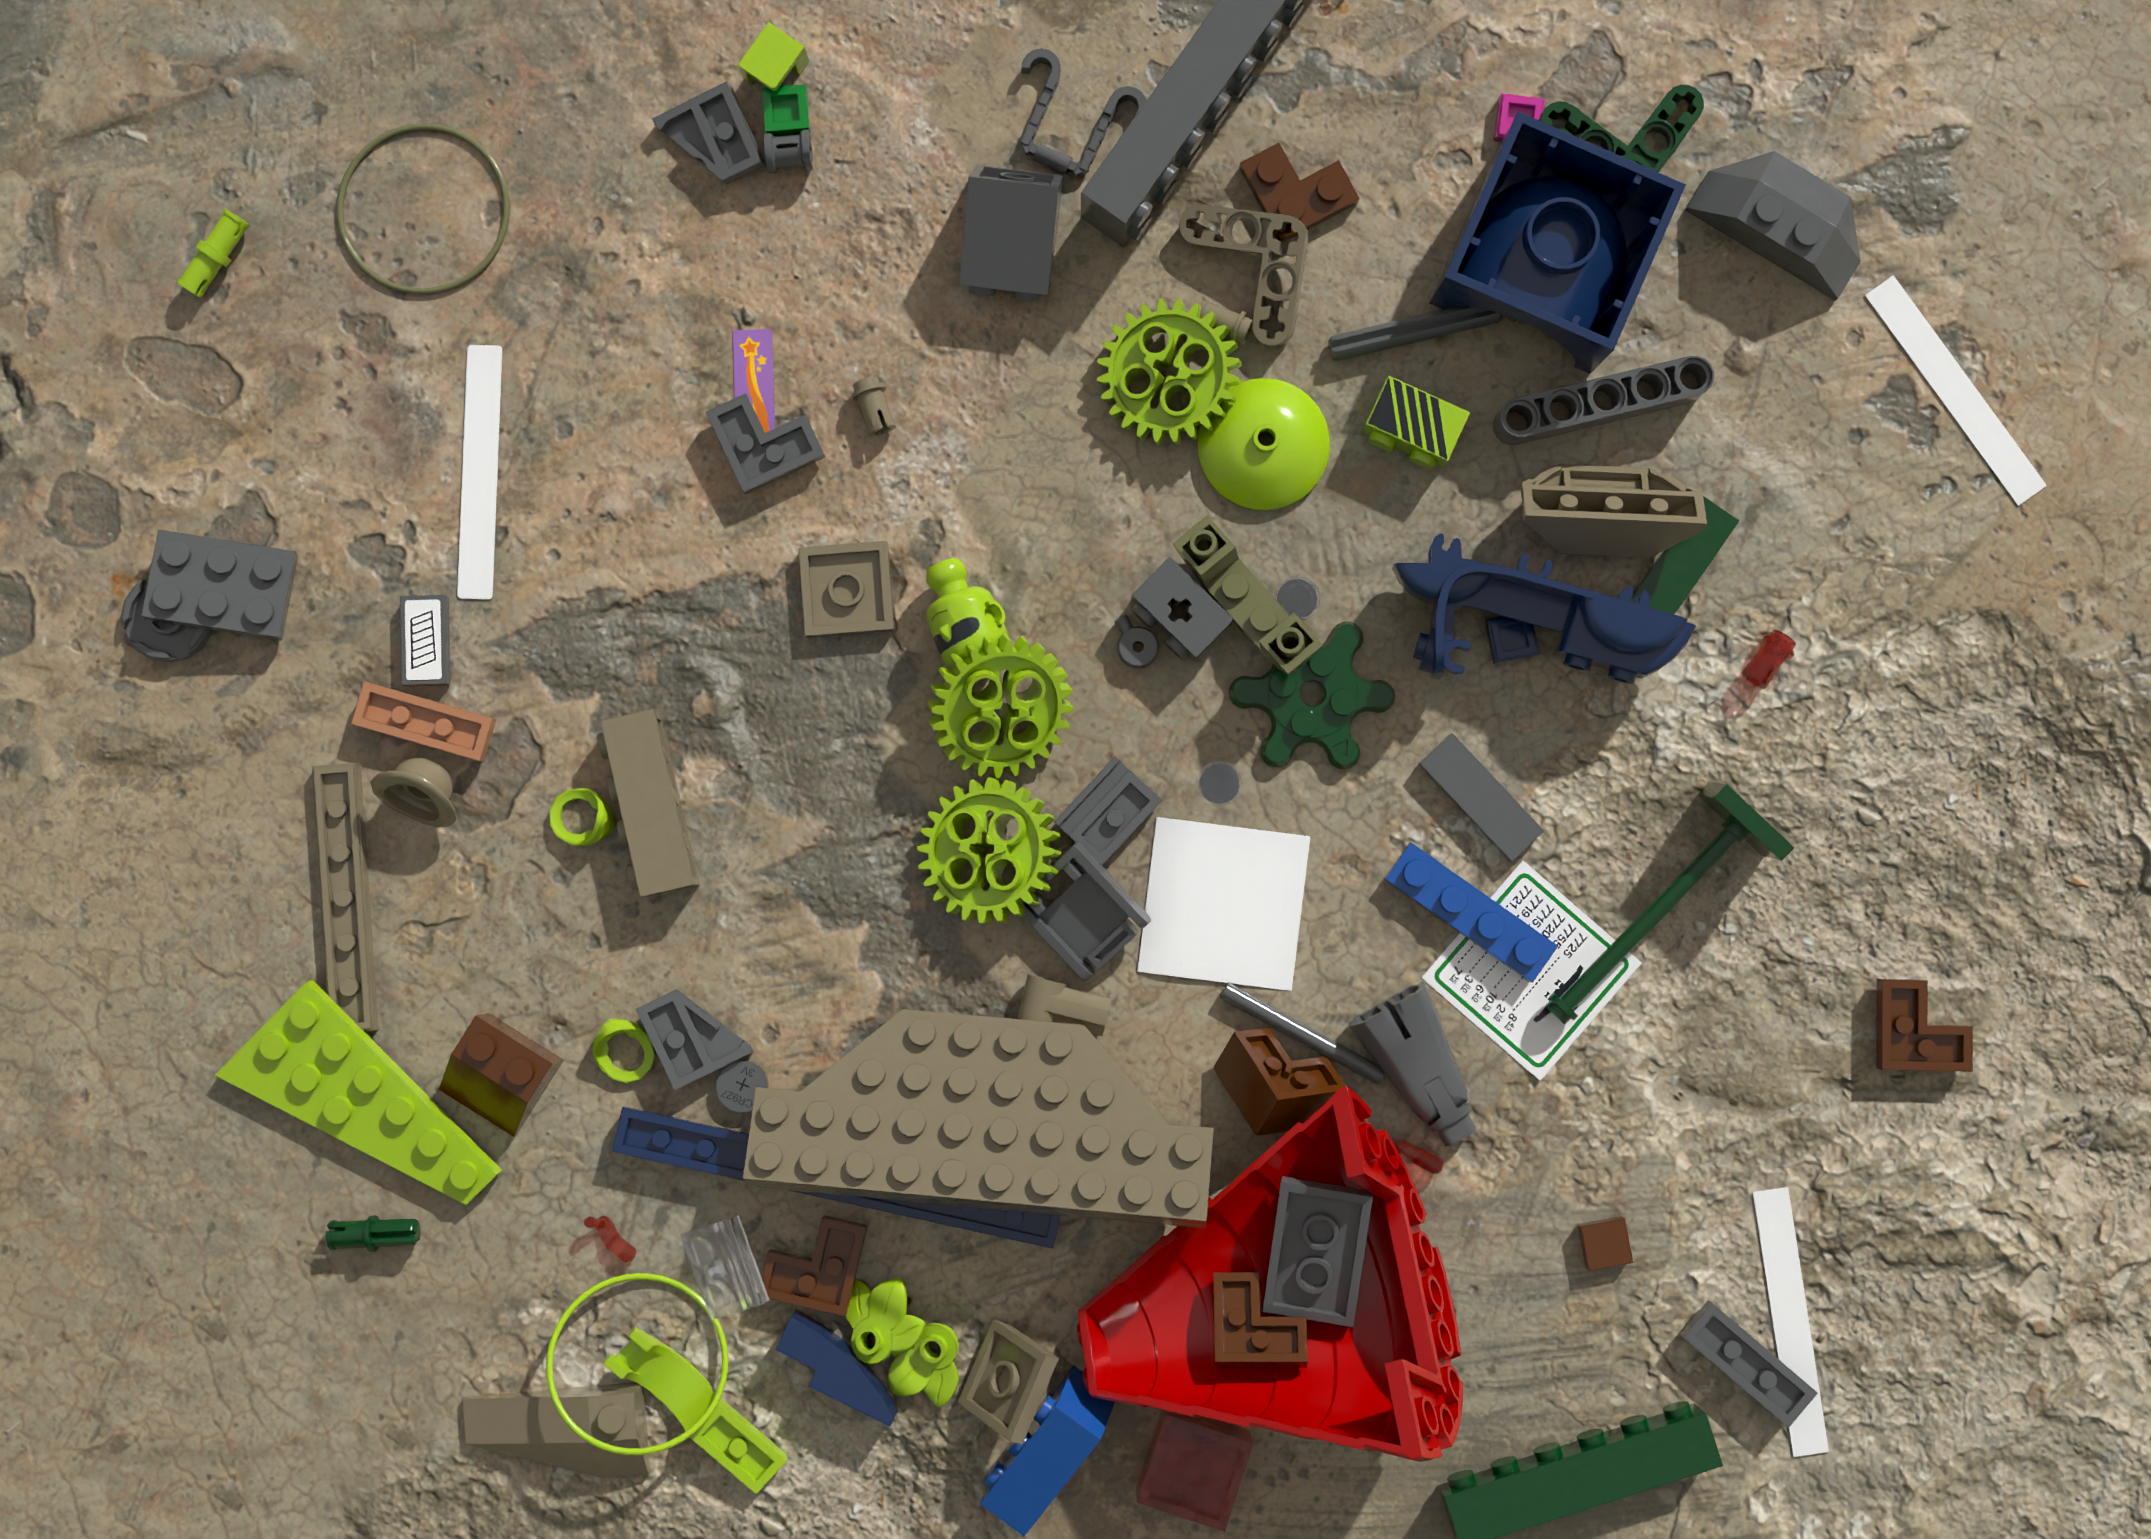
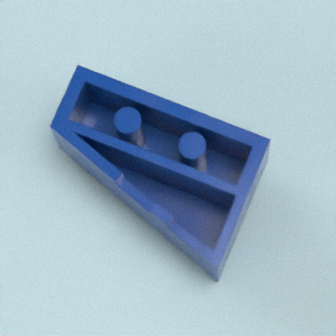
(1054, 1448)

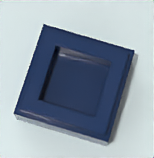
(1510, 639)

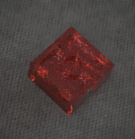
(1194, 1469)

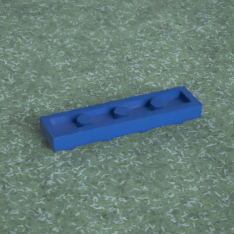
(1470, 912)

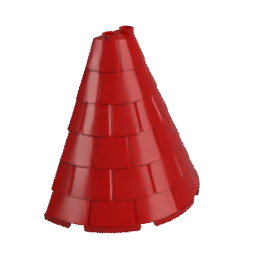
(1365, 1385)

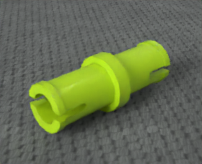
(213, 253)

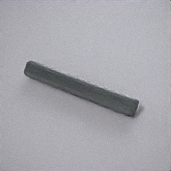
(1409, 331)

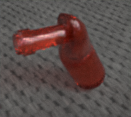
(1420, 1156)
(611, 1238)

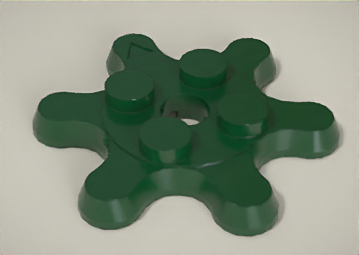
(1324, 724)

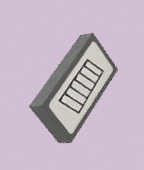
(425, 640)

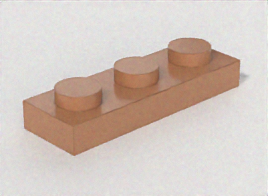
(423, 721)

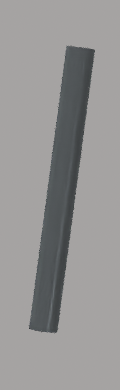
(1302, 1033)

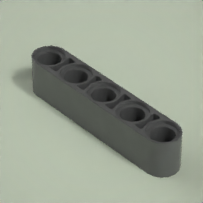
(1619, 387)

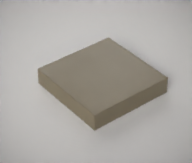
(846, 589)
(1008, 1381)

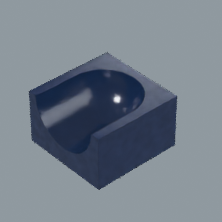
(1560, 238)

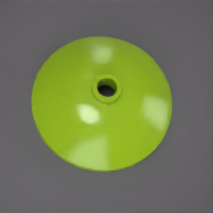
(1258, 474)

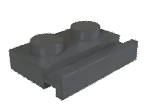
(1108, 810)

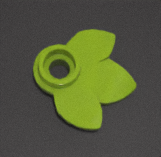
(884, 1315)
(926, 1370)

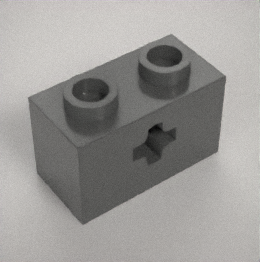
(1175, 586)

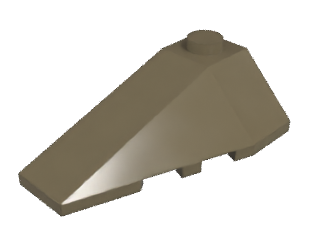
(533, 1430)

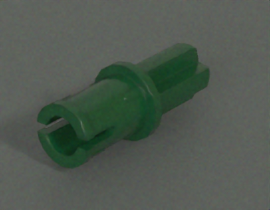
(372, 1233)

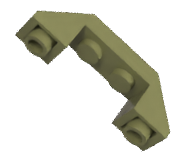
(1257, 614)

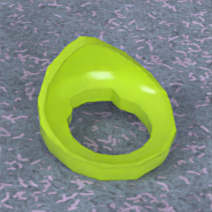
(604, 822)
(601, 1049)

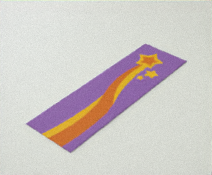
(755, 372)

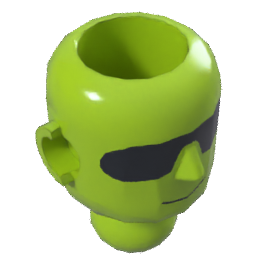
(961, 612)

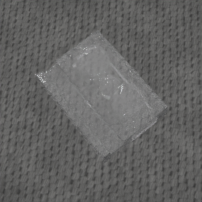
(724, 1267)

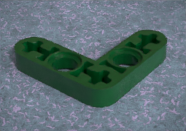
(1636, 150)

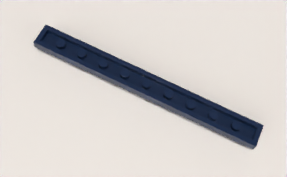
(724, 1154)

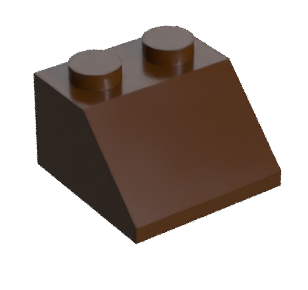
(498, 1072)

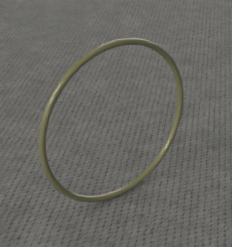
(416, 127)

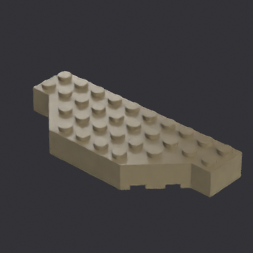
(982, 1121)

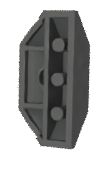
(1783, 218)

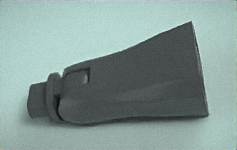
(1414, 1053)

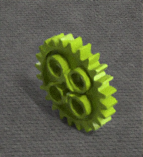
(1206, 385)
(1038, 704)
(1026, 850)

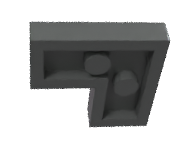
(761, 456)

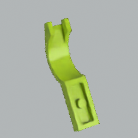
(688, 1395)

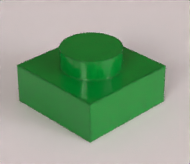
(786, 110)

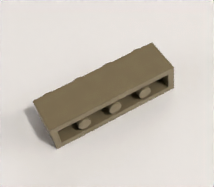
(648, 802)

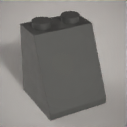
(1010, 231)

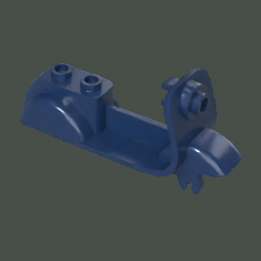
(1593, 627)

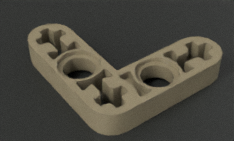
(1263, 243)

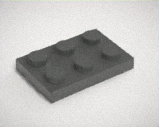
(219, 585)
(1317, 1251)

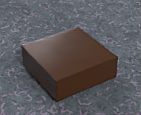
(1605, 1243)

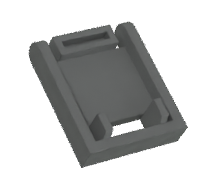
(1088, 915)

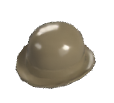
(417, 791)

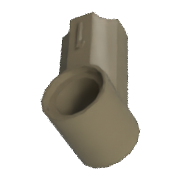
(1054, 1002)

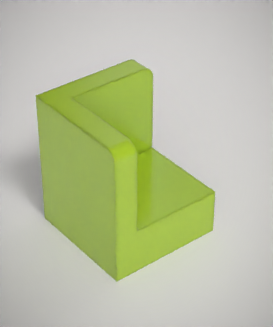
(773, 58)

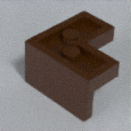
(1271, 1087)

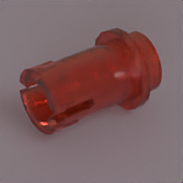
(1769, 658)

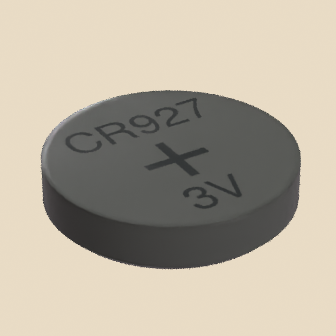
(737, 1085)

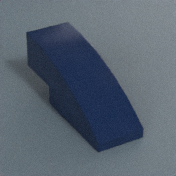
(837, 1368)

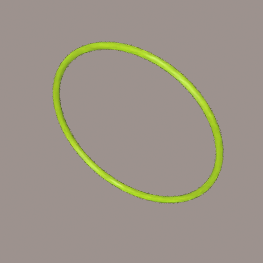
(634, 1451)

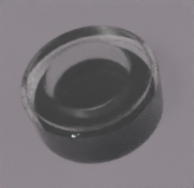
(1299, 596)
(1219, 783)

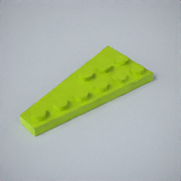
(341, 1082)

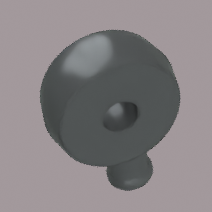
(1132, 635)

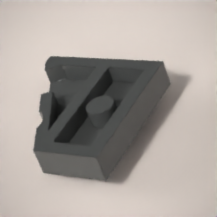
(714, 133)
(689, 1038)

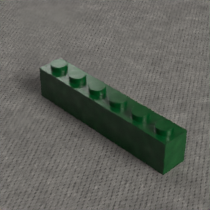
(1581, 1473)

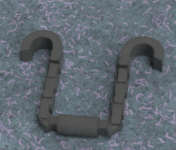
(1048, 155)

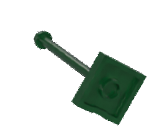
(1739, 824)

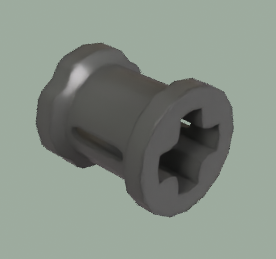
(788, 151)

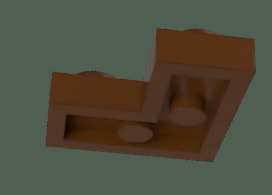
(1309, 199)
(1906, 1039)
(827, 1278)
(1244, 1336)

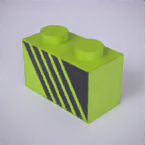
(1414, 424)

